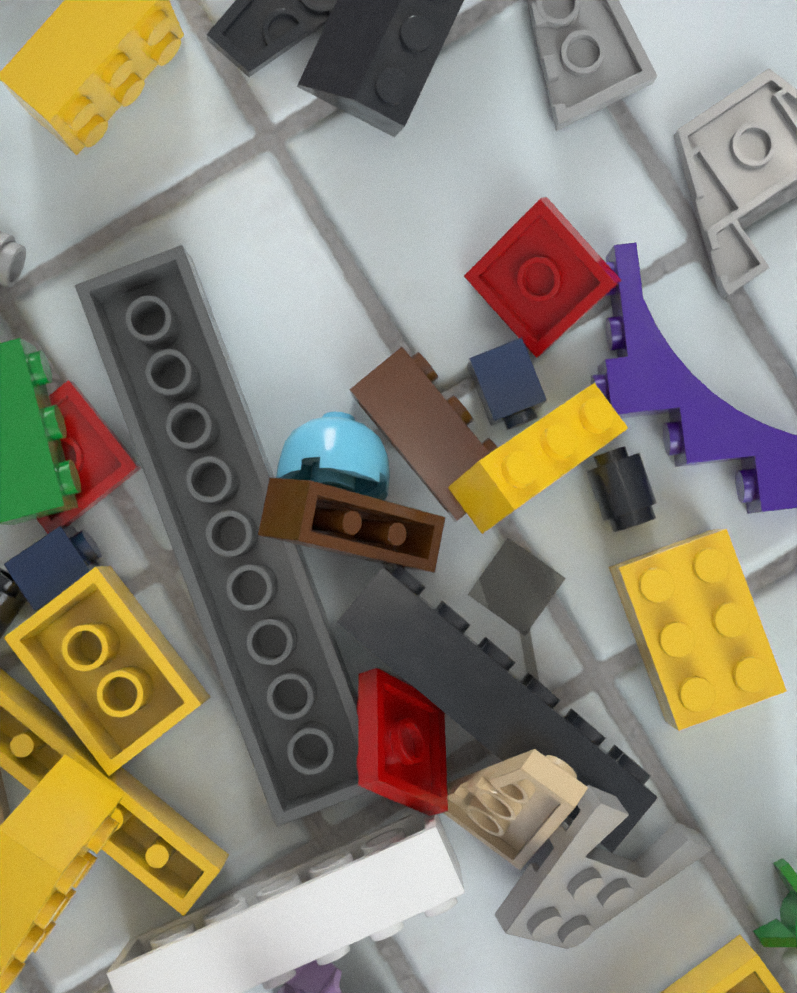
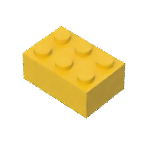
(90, 64)
(697, 629)
(107, 667)

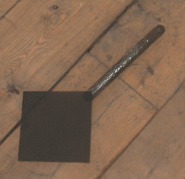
(517, 590)

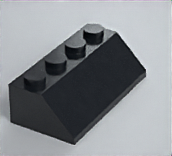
(378, 57)

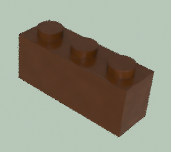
(422, 424)
(351, 524)

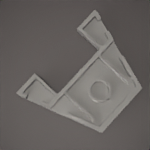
(733, 164)
(589, 886)

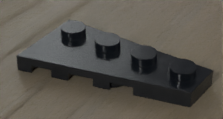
(262, 30)

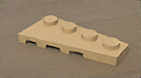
(515, 803)

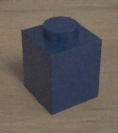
(507, 384)
(53, 564)

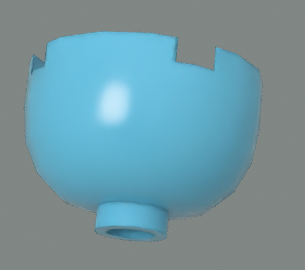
(337, 454)

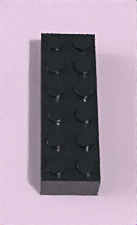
(481, 693)

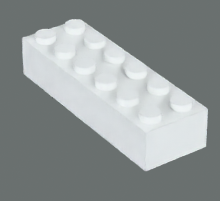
(298, 915)

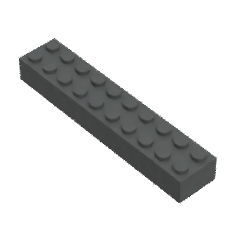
(211, 495)

